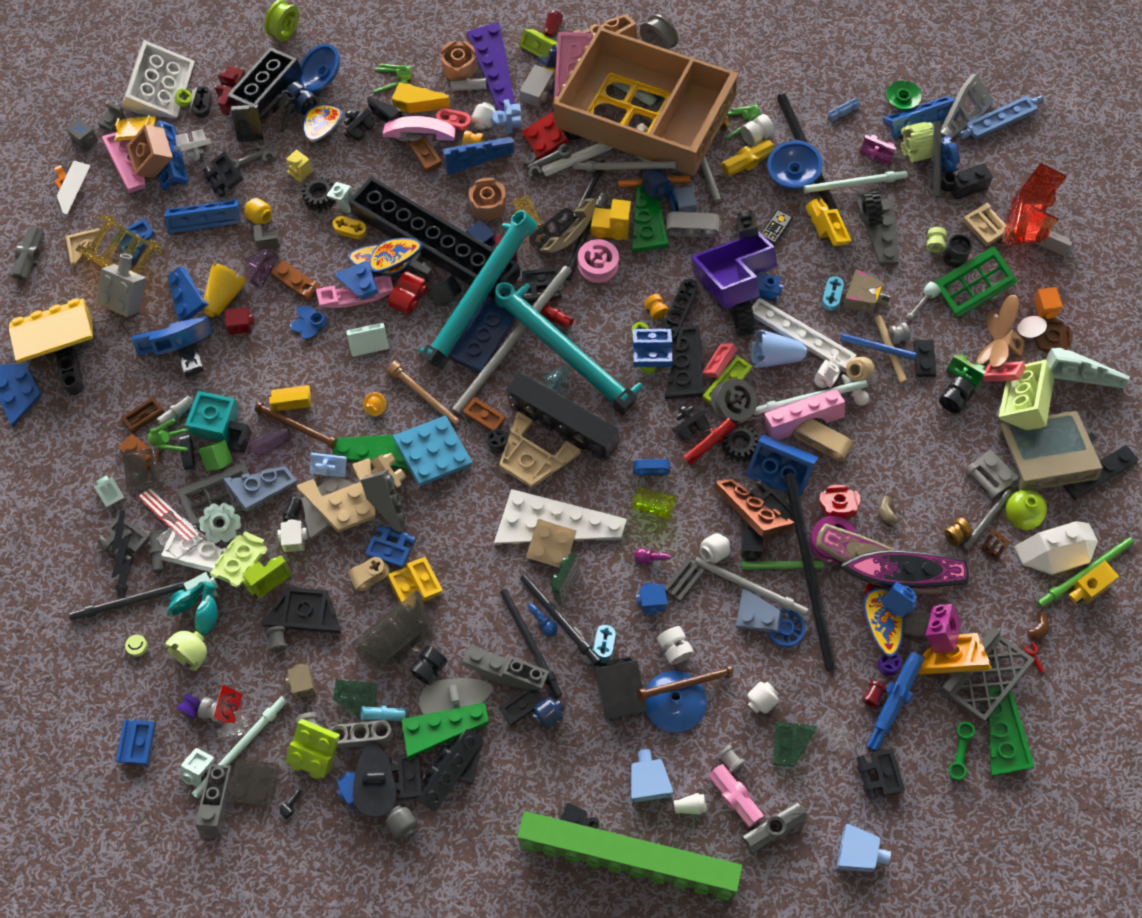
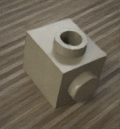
(300, 681)

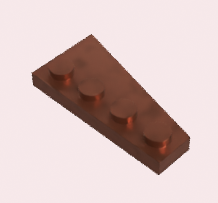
(752, 509)

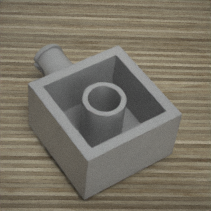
(120, 288)

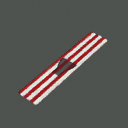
(160, 507)

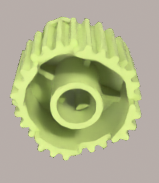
(918, 141)

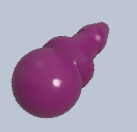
(643, 556)

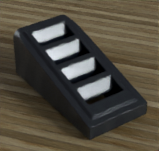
(383, 110)

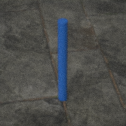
(878, 346)

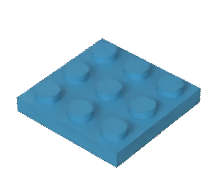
(432, 451)

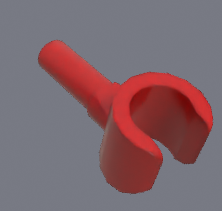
(1033, 654)

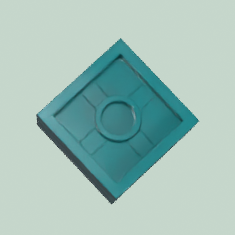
(211, 416)

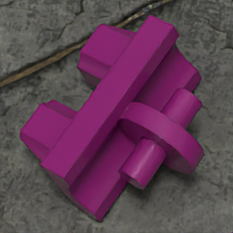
(878, 149)

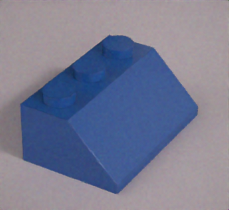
(776, 459)

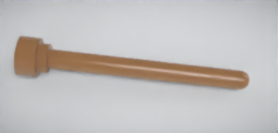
(395, 370)

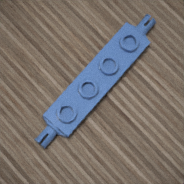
(1001, 117)

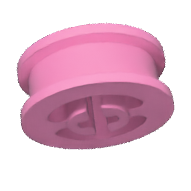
(597, 252)

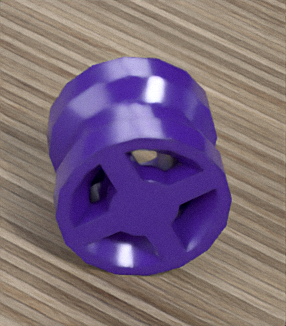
(894, 662)
(189, 706)

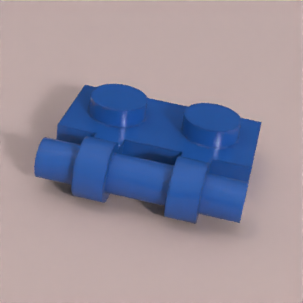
(388, 551)

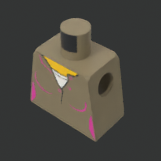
(865, 293)

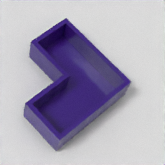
(731, 269)

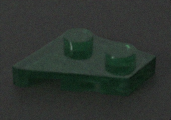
(354, 695)
(790, 742)

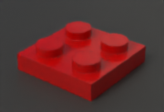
(544, 136)

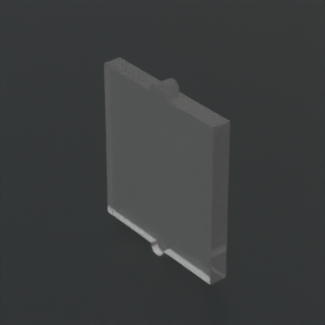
(180, 538)

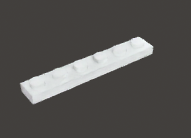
(796, 330)

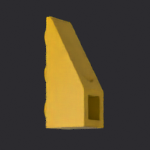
(416, 99)

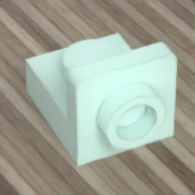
(342, 194)
(108, 491)
(201, 578)
(195, 767)

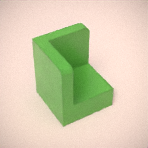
(215, 455)

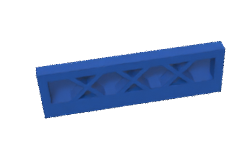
(928, 112)
(176, 166)
(202, 216)

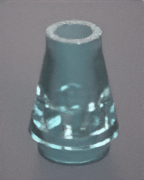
(556, 377)

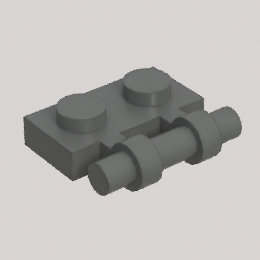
(136, 543)

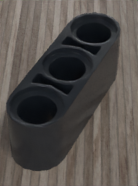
(71, 374)

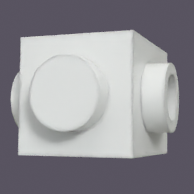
(292, 536)

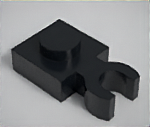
(577, 815)

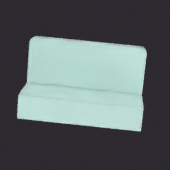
(367, 339)

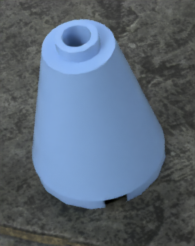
(775, 350)

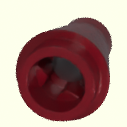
(553, 21)

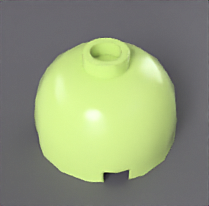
(187, 648)

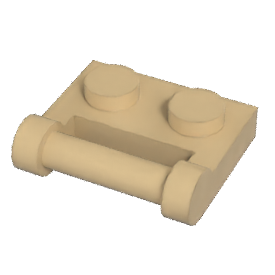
(982, 226)

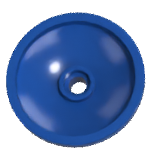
(320, 67)
(794, 156)
(680, 714)

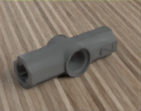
(27, 254)
(764, 835)

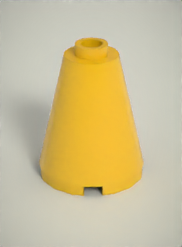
(221, 289)

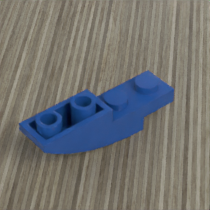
(172, 338)

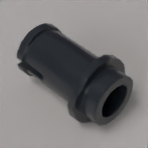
(292, 510)

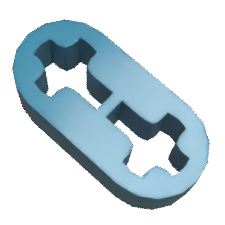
(829, 292)
(606, 644)

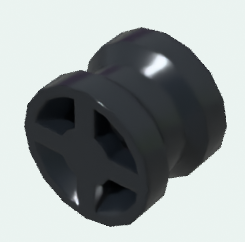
(499, 437)

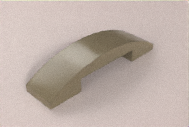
(584, 213)

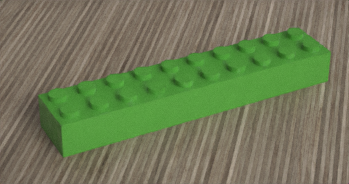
(629, 855)

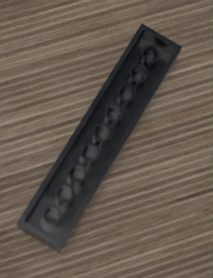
(441, 240)

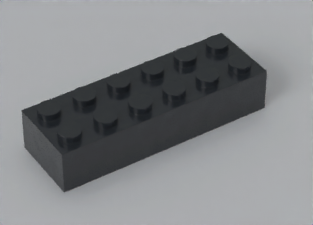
(563, 416)

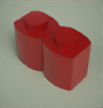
(407, 293)

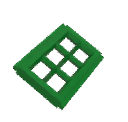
(984, 296)

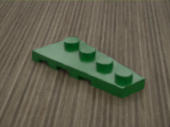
(648, 224)
(369, 447)
(435, 728)
(1007, 738)

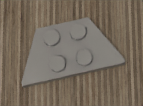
(315, 522)

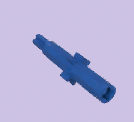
(898, 694)

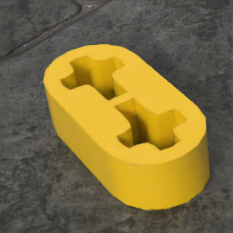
(350, 227)

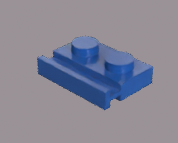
(136, 742)

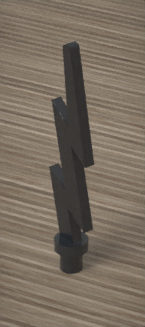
(119, 566)

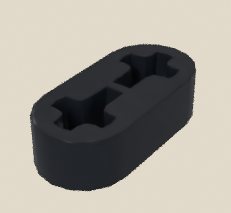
(198, 101)
(187, 457)

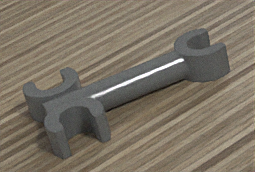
(263, 152)
(534, 164)

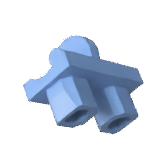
(510, 115)
(328, 465)

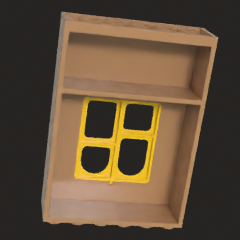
(686, 123)

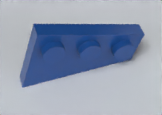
(185, 295)

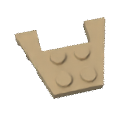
(528, 461)
(343, 507)

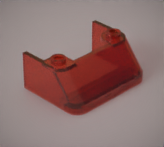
(1027, 213)

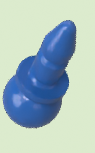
(548, 627)

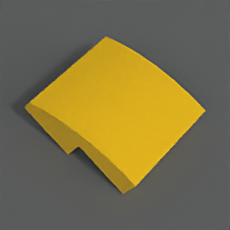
(414, 577)

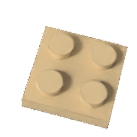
(550, 543)

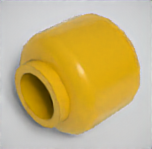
(258, 211)

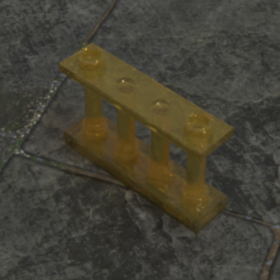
(104, 259)

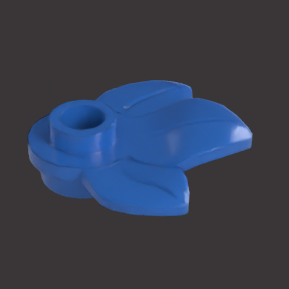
(306, 322)

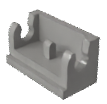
(1057, 243)

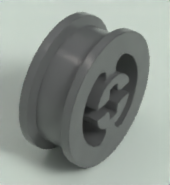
(659, 32)
(726, 393)

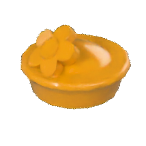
(374, 404)

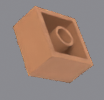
(149, 151)

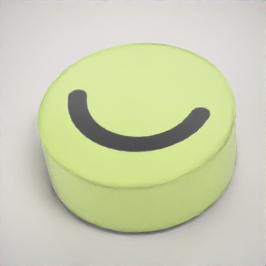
(136, 645)

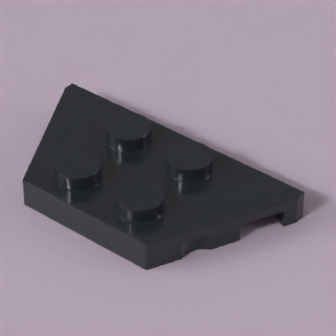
(304, 611)

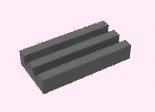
(694, 567)

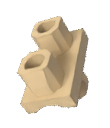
(383, 463)

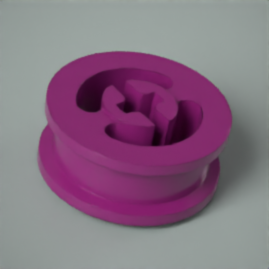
(832, 520)

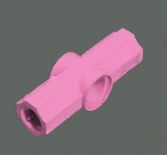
(735, 796)

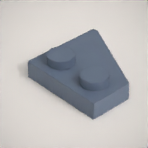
(757, 614)

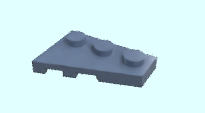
(258, 488)

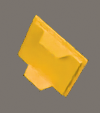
(130, 127)

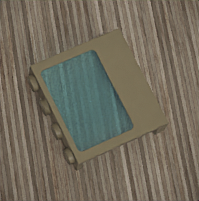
(1053, 453)

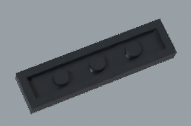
(1112, 466)

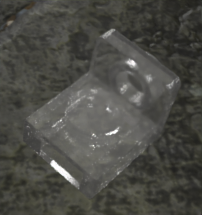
(233, 731)

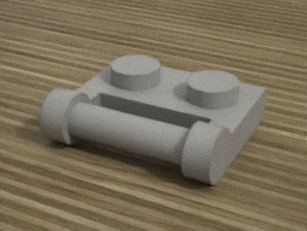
(995, 470)

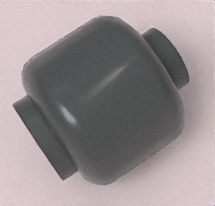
(401, 822)

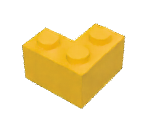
(612, 222)

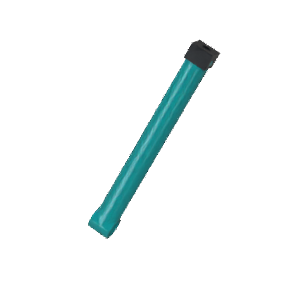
(520, 227)
(621, 398)

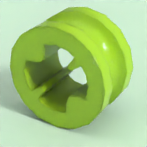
(183, 103)

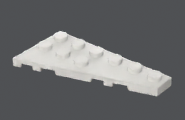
(525, 509)

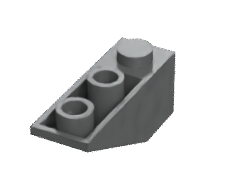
(381, 494)
(214, 801)

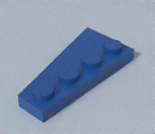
(474, 154)

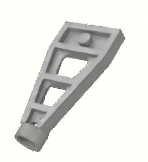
(979, 97)

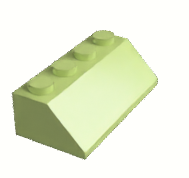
(1029, 398)

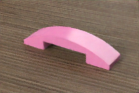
(419, 124)
(343, 297)

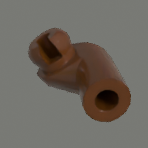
(1041, 629)

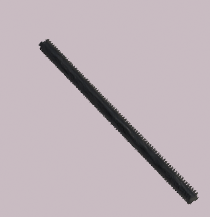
(799, 135)
(809, 571)

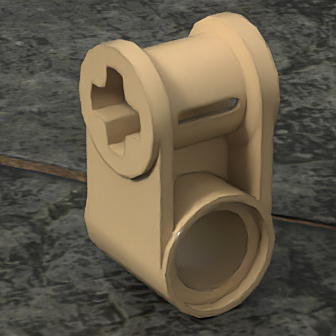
(367, 573)

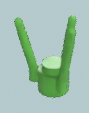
(403, 73)
(749, 113)
(159, 437)

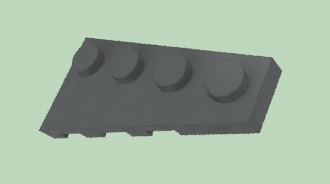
(884, 235)

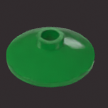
(903, 89)

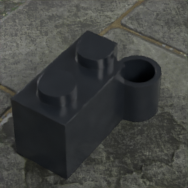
(967, 181)

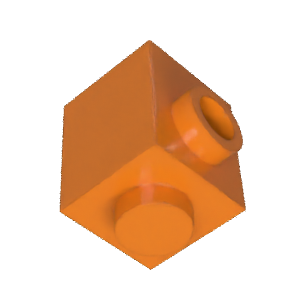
(1048, 302)

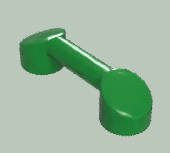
(965, 734)

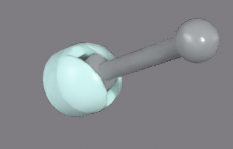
(931, 291)

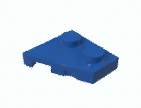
(359, 280)

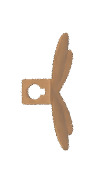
(1000, 329)

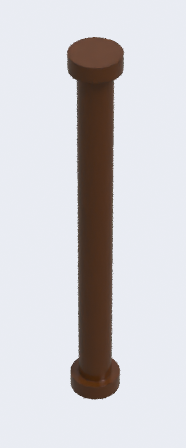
(261, 408)
(644, 694)

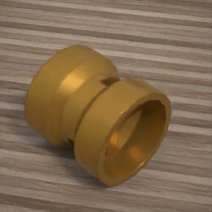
(958, 531)

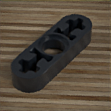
(559, 227)

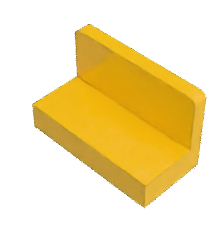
(290, 398)

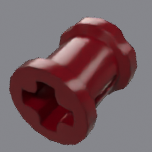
(874, 694)

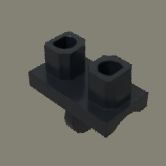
(363, 119)
(698, 419)

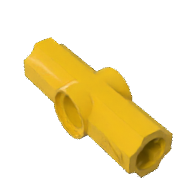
(747, 158)

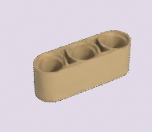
(823, 439)

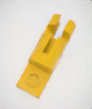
(828, 222)

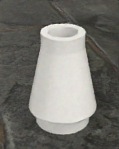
(691, 805)

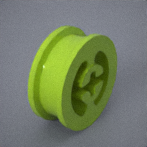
(281, 20)

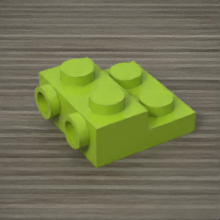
(262, 580)
(312, 749)

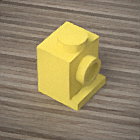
(299, 166)

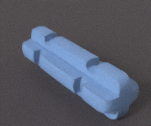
(844, 109)

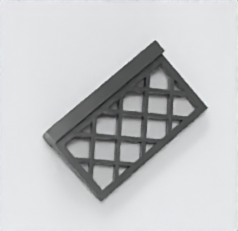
(958, 679)

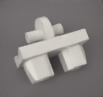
(184, 144)
(828, 372)

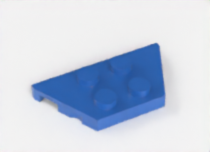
(17, 390)

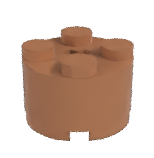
(458, 60)
(487, 199)

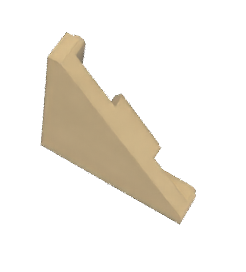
(82, 238)

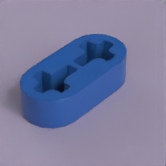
(651, 467)

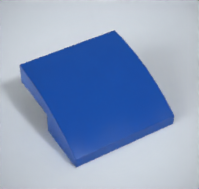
(652, 348)

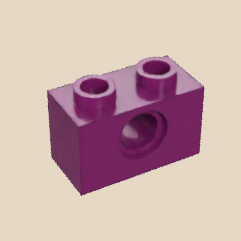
(943, 628)

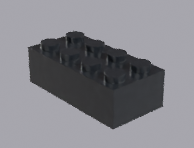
(266, 80)

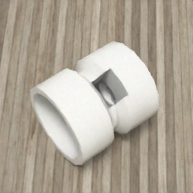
(755, 131)
(676, 648)

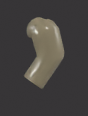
(885, 512)

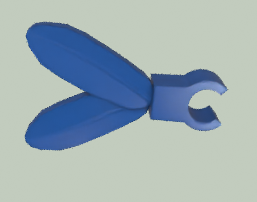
(672, 197)

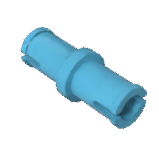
(382, 713)

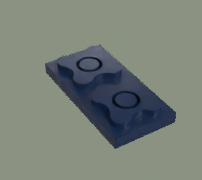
(482, 336)

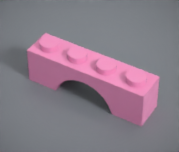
(783, 421)

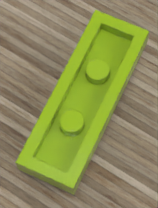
(736, 370)

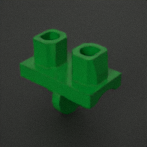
(963, 368)

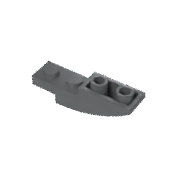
(505, 671)

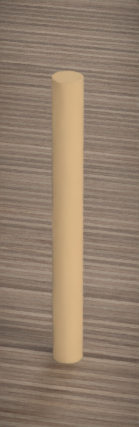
(887, 341)

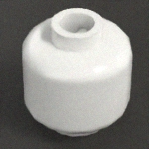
(483, 116)
(715, 548)
(763, 697)

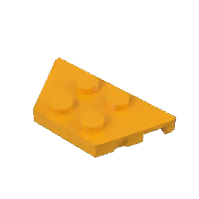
(968, 656)

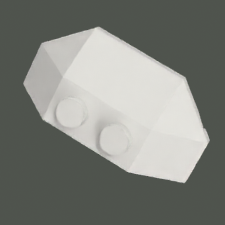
(1058, 548)

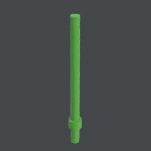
(1056, 592)

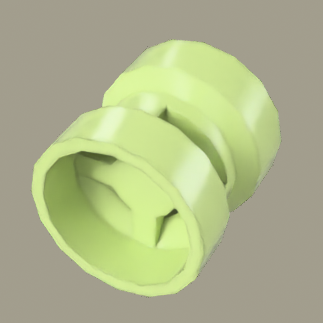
(936, 239)

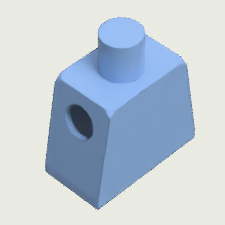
(649, 779)
(860, 850)

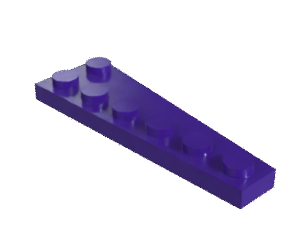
(492, 62)

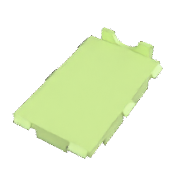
(238, 556)

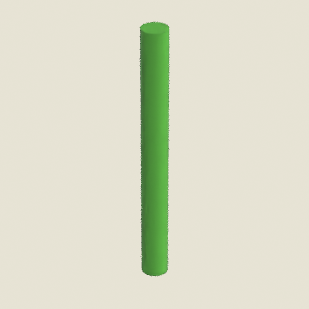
(755, 565)

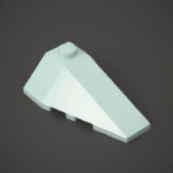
(1074, 367)

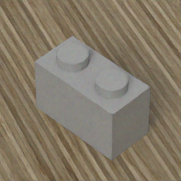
(537, 86)

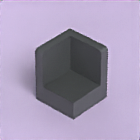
(266, 240)

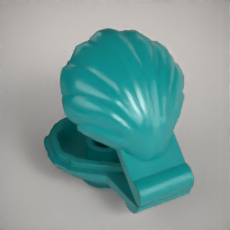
(206, 612)

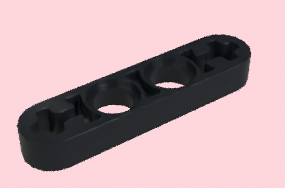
(675, 309)

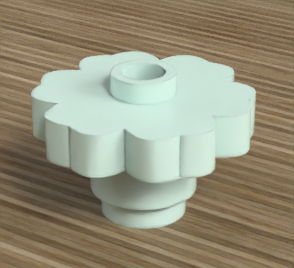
(212, 515)

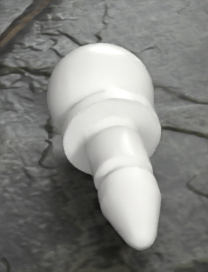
(860, 397)

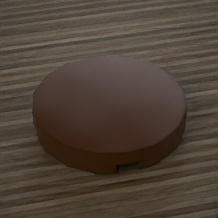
(1050, 339)

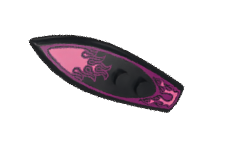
(908, 568)

